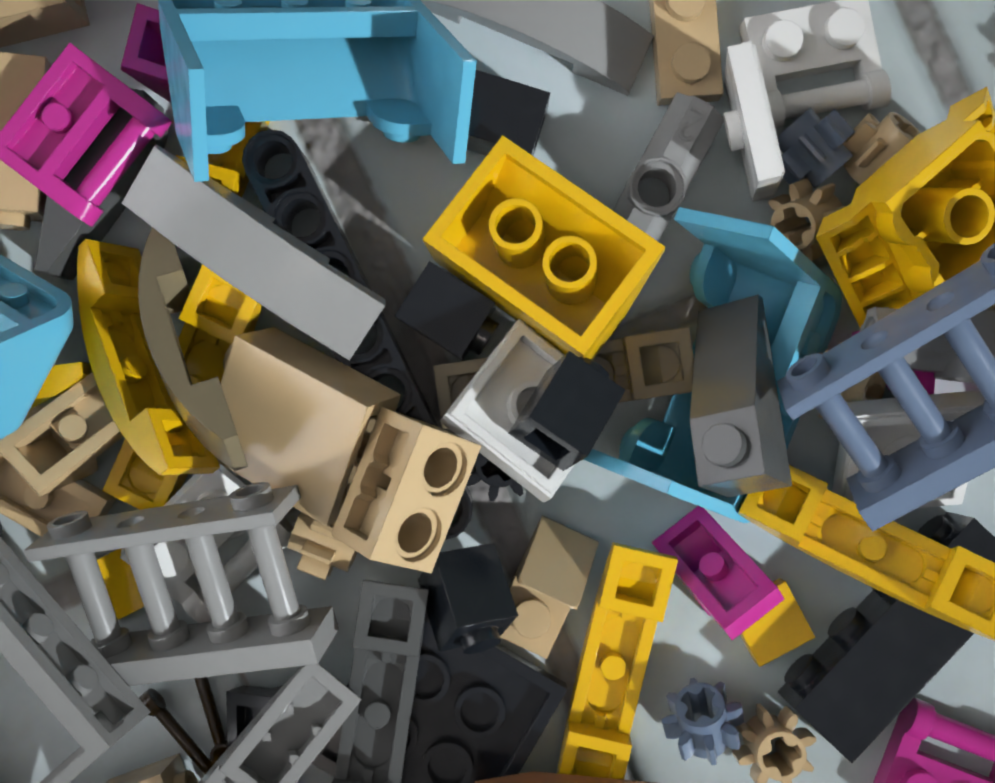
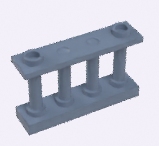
(947, 450)

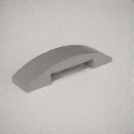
(584, 32)

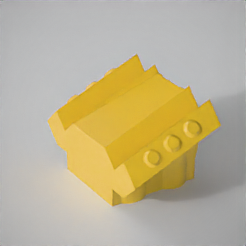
(918, 213)

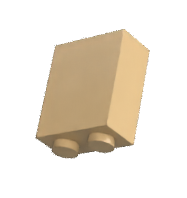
(300, 417)

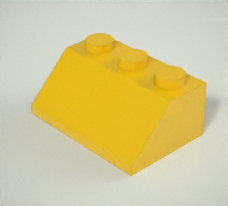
(543, 250)

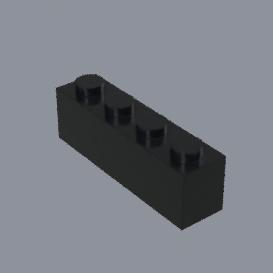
(879, 654)

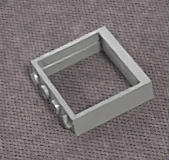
(62, 668)

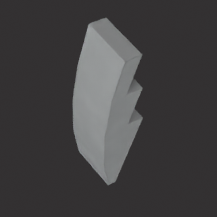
(253, 253)
(287, 730)

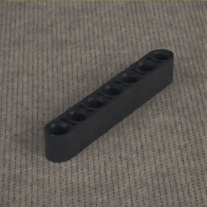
(300, 191)

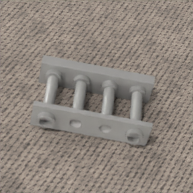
(172, 648)

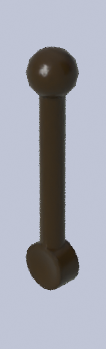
(157, 706)
(212, 717)

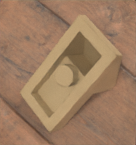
(62, 439)
(548, 584)

